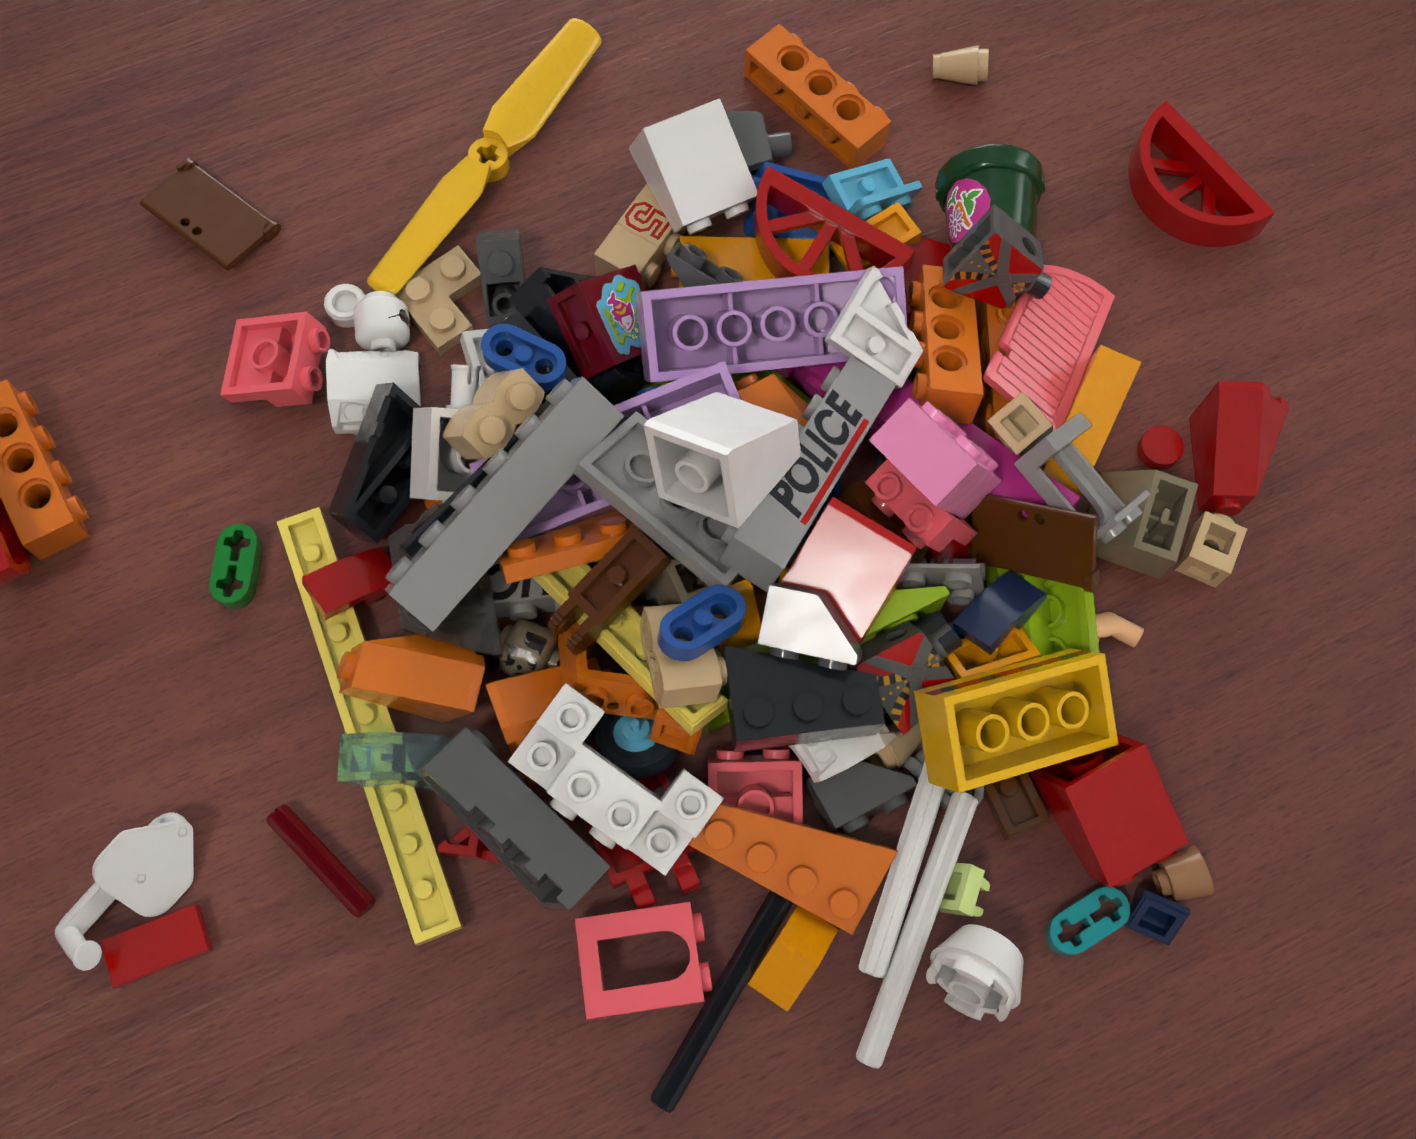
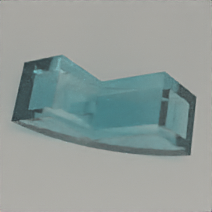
(385, 758)

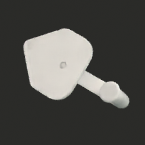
(141, 869)

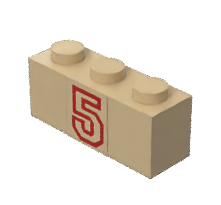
(638, 239)

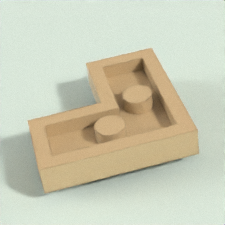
(432, 297)

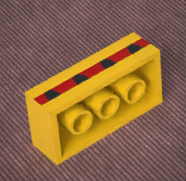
(1016, 719)

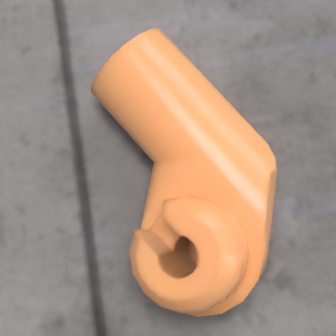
(1121, 629)

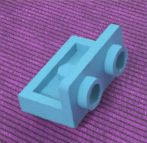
(870, 189)

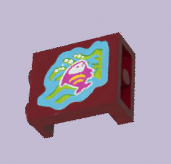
(600, 319)

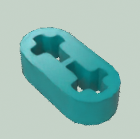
(1093, 930)

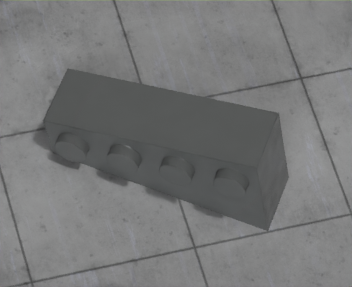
(512, 820)

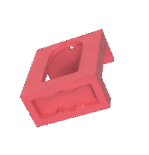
(677, 992)

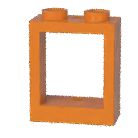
(603, 686)

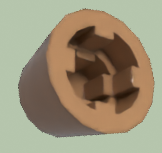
(1183, 876)

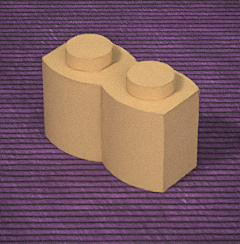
(496, 409)
(677, 681)

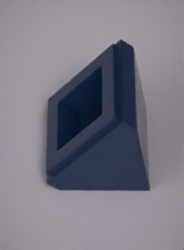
(1156, 916)

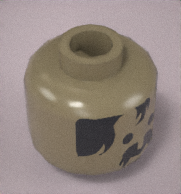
(528, 648)

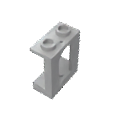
(1058, 445)

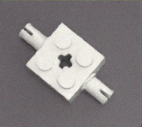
(434, 462)

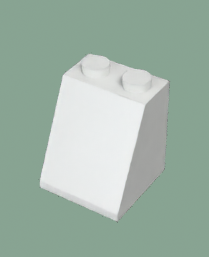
(695, 167)
(720, 455)

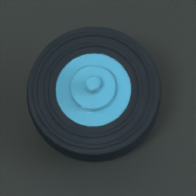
(628, 746)

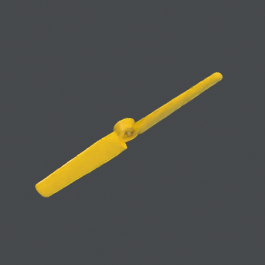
(509, 126)

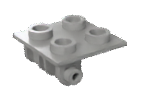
(962, 578)

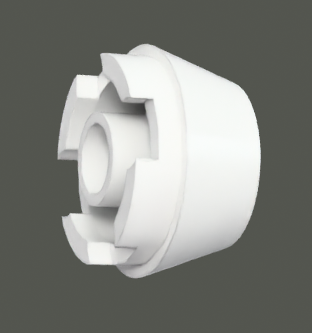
(978, 972)

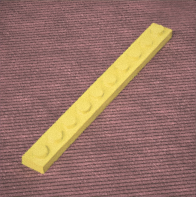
(394, 807)

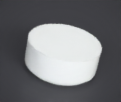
(341, 302)

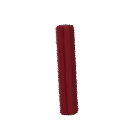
(321, 860)

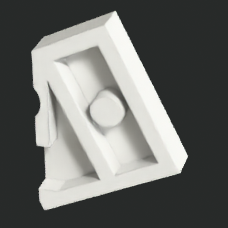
(876, 331)

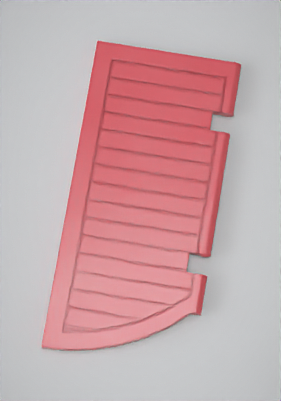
(1050, 343)

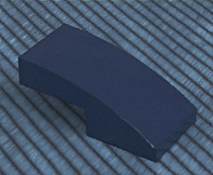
(998, 610)

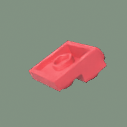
(275, 359)
(923, 520)
(759, 782)

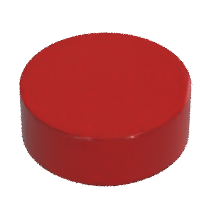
(1160, 447)

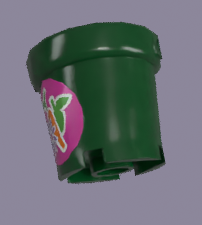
(985, 177)

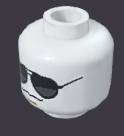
(381, 322)

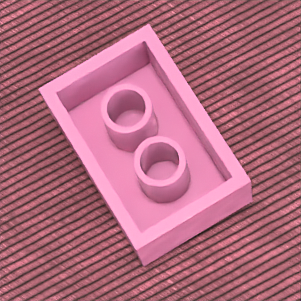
(937, 457)

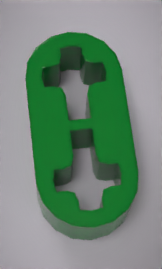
(226, 564)

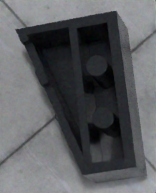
(531, 301)
(379, 467)
(796, 701)

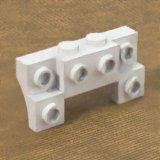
(603, 793)

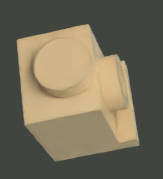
(1020, 425)
(1215, 560)

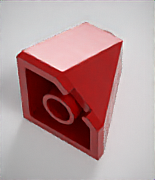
(1234, 443)

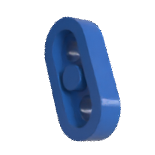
(528, 353)
(697, 625)

